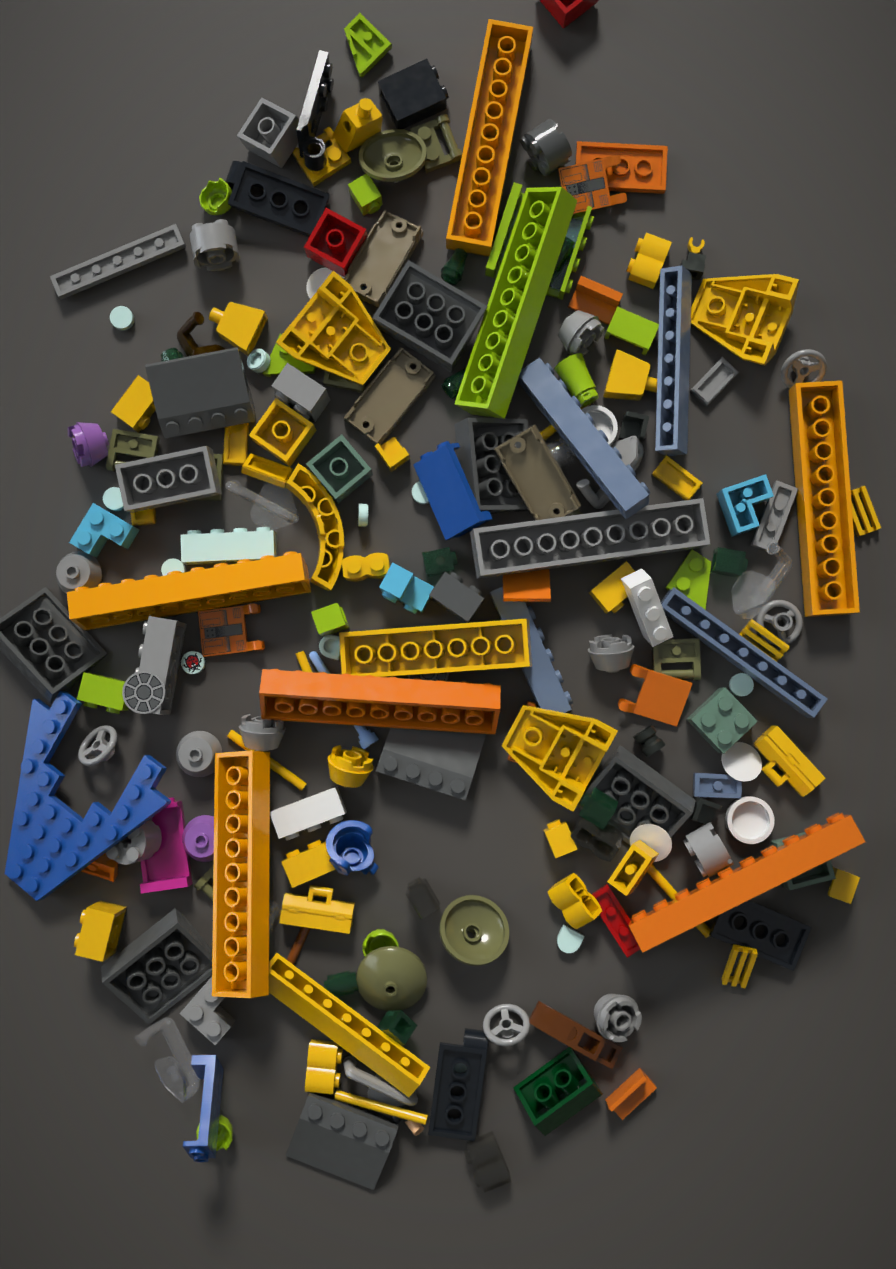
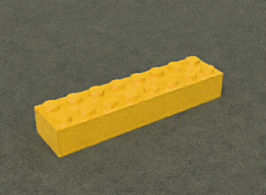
(436, 648)

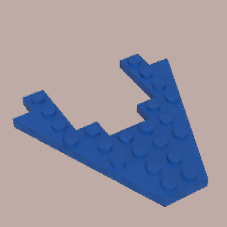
(50, 838)

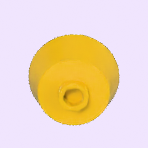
(349, 767)

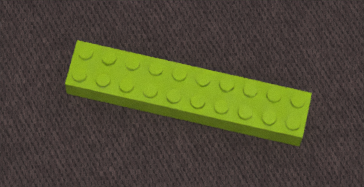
(516, 301)

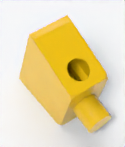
(358, 124)
(239, 325)
(628, 378)

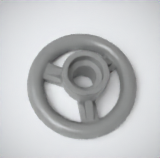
(802, 366)
(786, 617)
(100, 748)
(507, 1036)

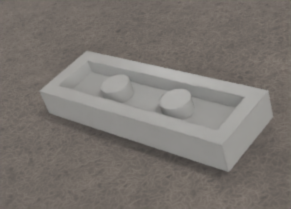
(774, 515)

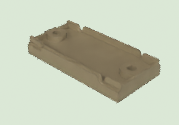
(382, 257)
(390, 396)
(537, 475)

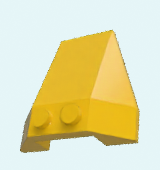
(746, 313)
(336, 333)
(558, 750)

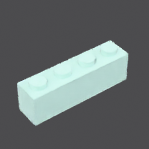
(227, 547)

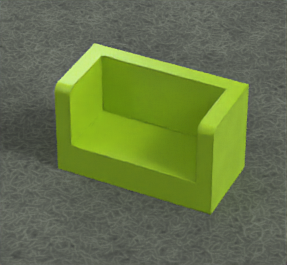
(632, 329)
(330, 619)

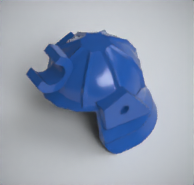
(351, 848)

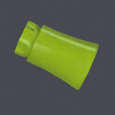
(577, 379)

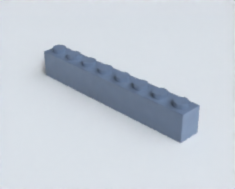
(673, 361)
(583, 438)
(742, 654)

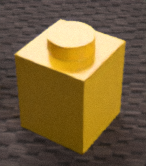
(559, 838)

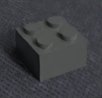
(456, 597)

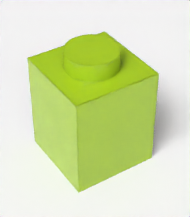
(365, 195)

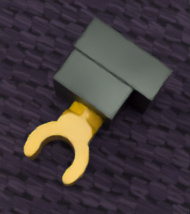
(695, 262)

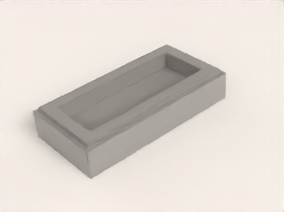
(714, 381)

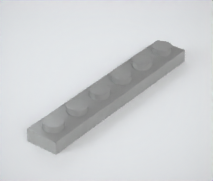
(118, 261)

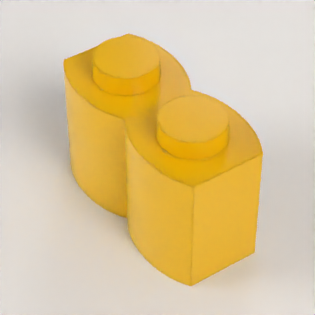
(649, 261)
(359, 568)
(575, 901)
(322, 1067)

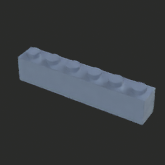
(541, 677)

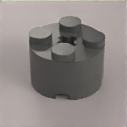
(546, 148)

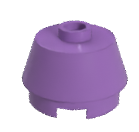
(88, 443)
(199, 838)

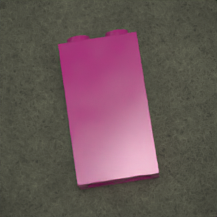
(170, 865)

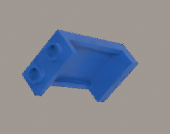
(449, 491)
(211, 1070)

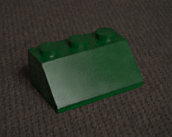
(557, 1091)

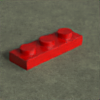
(616, 920)

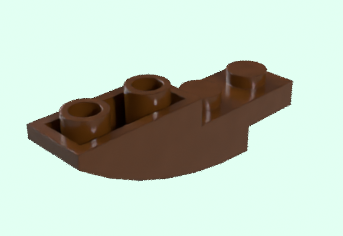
(575, 1035)

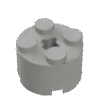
(214, 245)
(138, 845)
(709, 850)

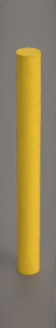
(274, 765)
(670, 891)
(381, 1107)

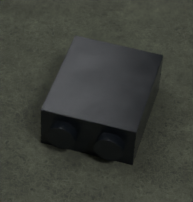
(413, 94)

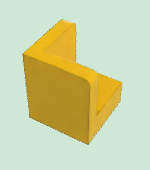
(392, 453)
(843, 886)

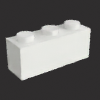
(647, 607)
(308, 813)

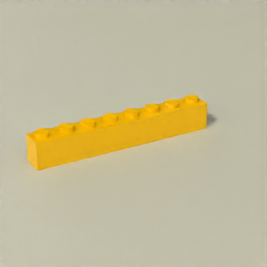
(345, 1026)

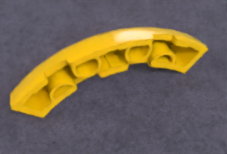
(327, 522)

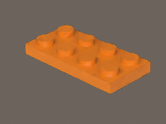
(641, 166)

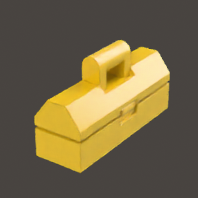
(789, 759)
(310, 913)

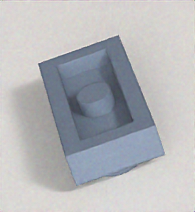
(716, 786)

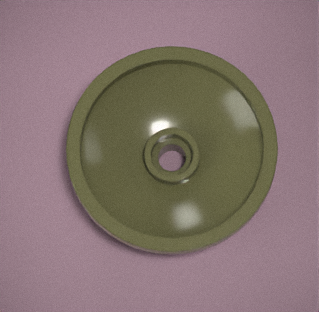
(392, 155)
(482, 919)
(393, 968)

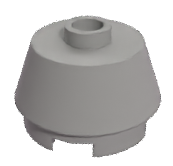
(579, 332)
(78, 570)
(611, 653)
(261, 733)
(197, 753)
(617, 1016)

